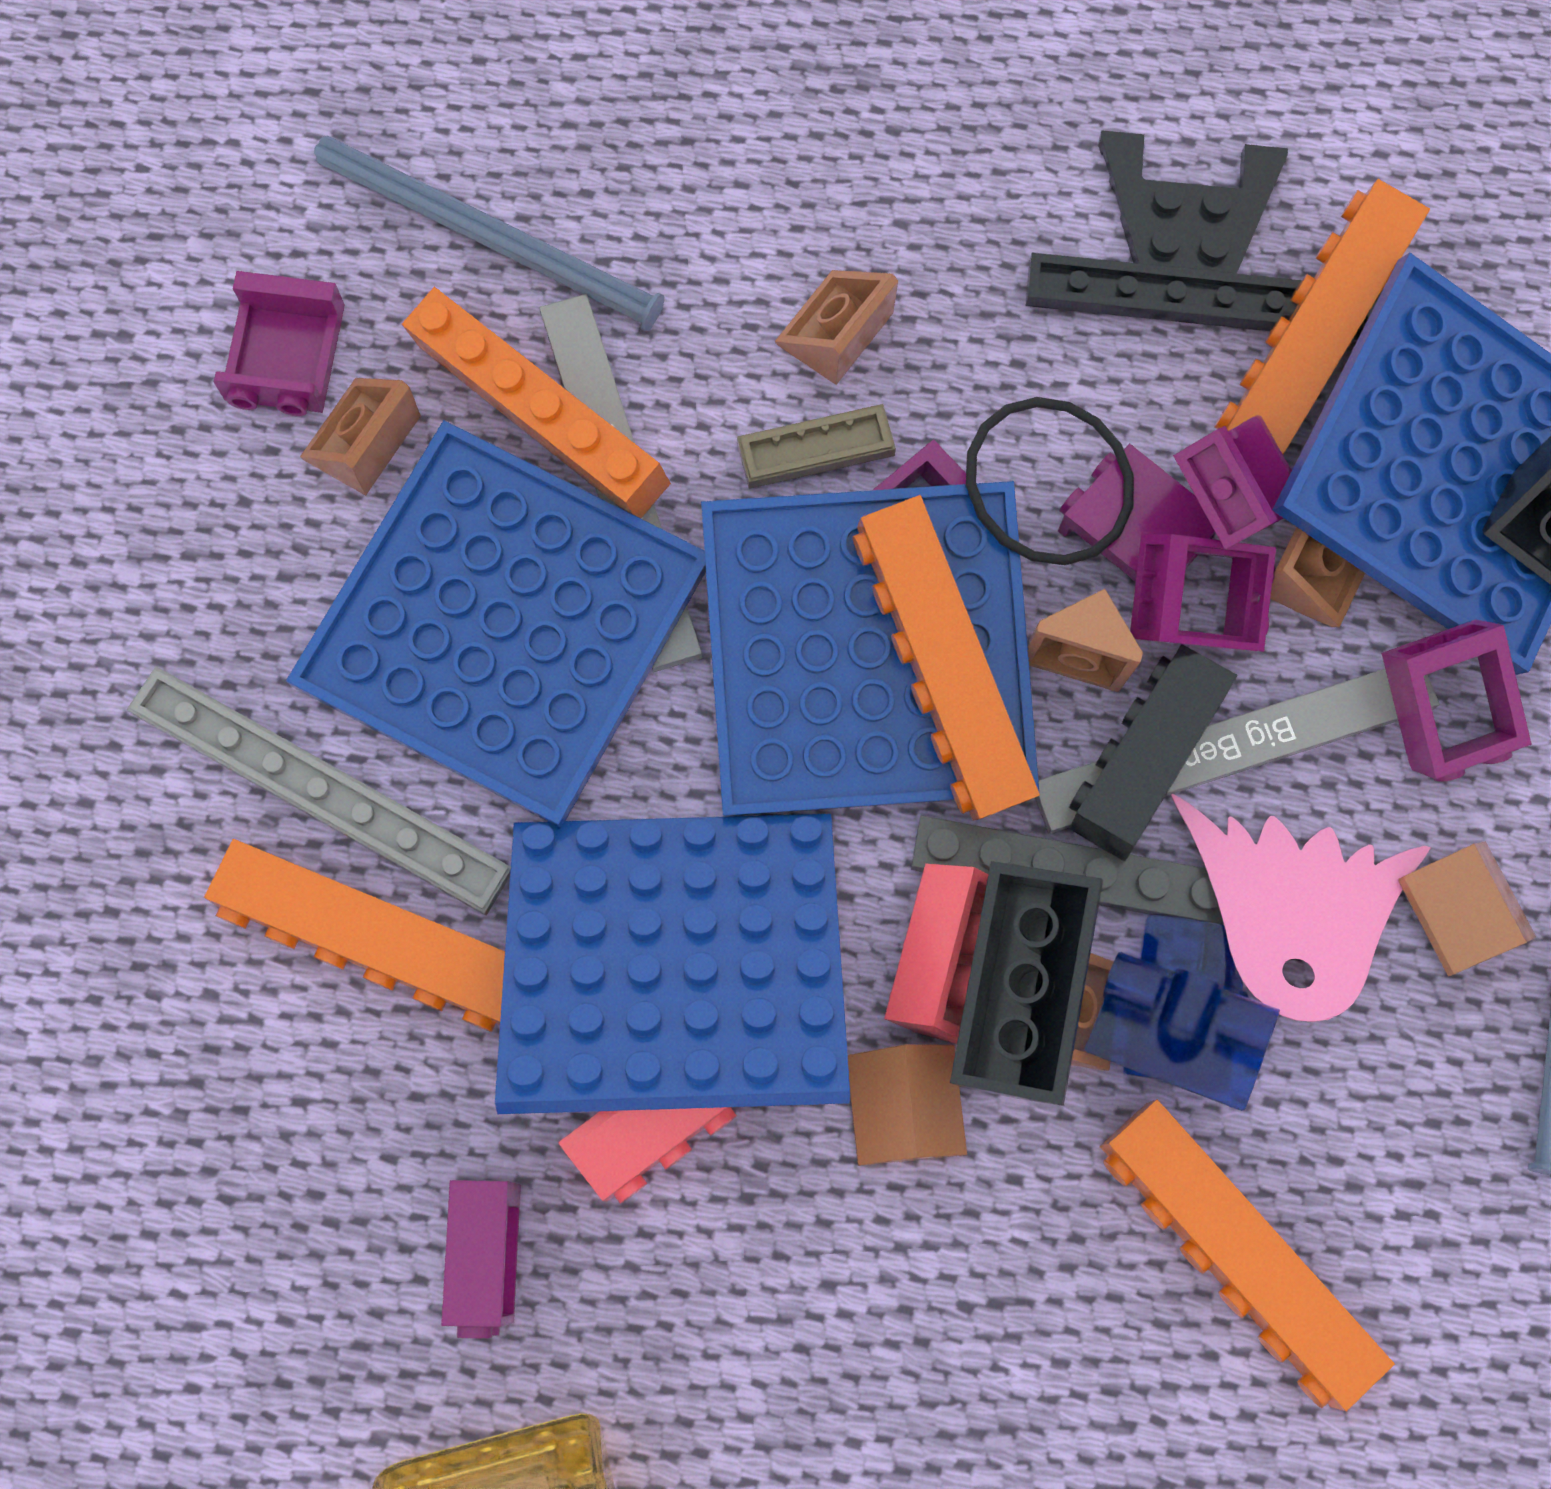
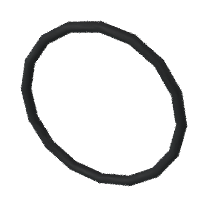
(998, 533)

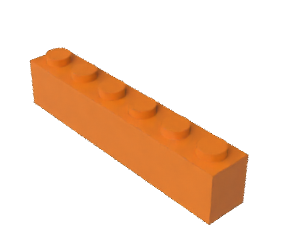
(1327, 311)
(537, 403)
(946, 659)
(360, 930)
(1247, 1257)

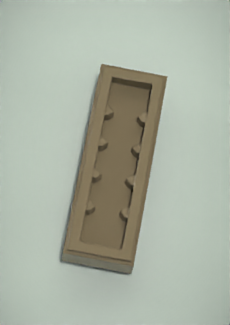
(816, 446)

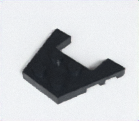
(1188, 222)

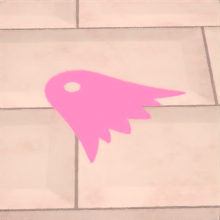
(1299, 906)

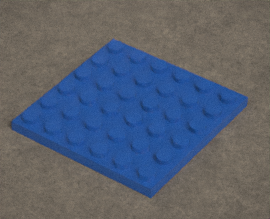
(1420, 450)
(500, 622)
(807, 662)
(672, 966)

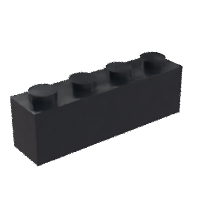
(1151, 752)

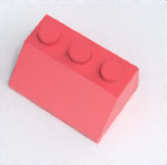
(938, 952)
(623, 1145)

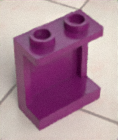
(281, 343)
(1236, 478)
(1159, 508)

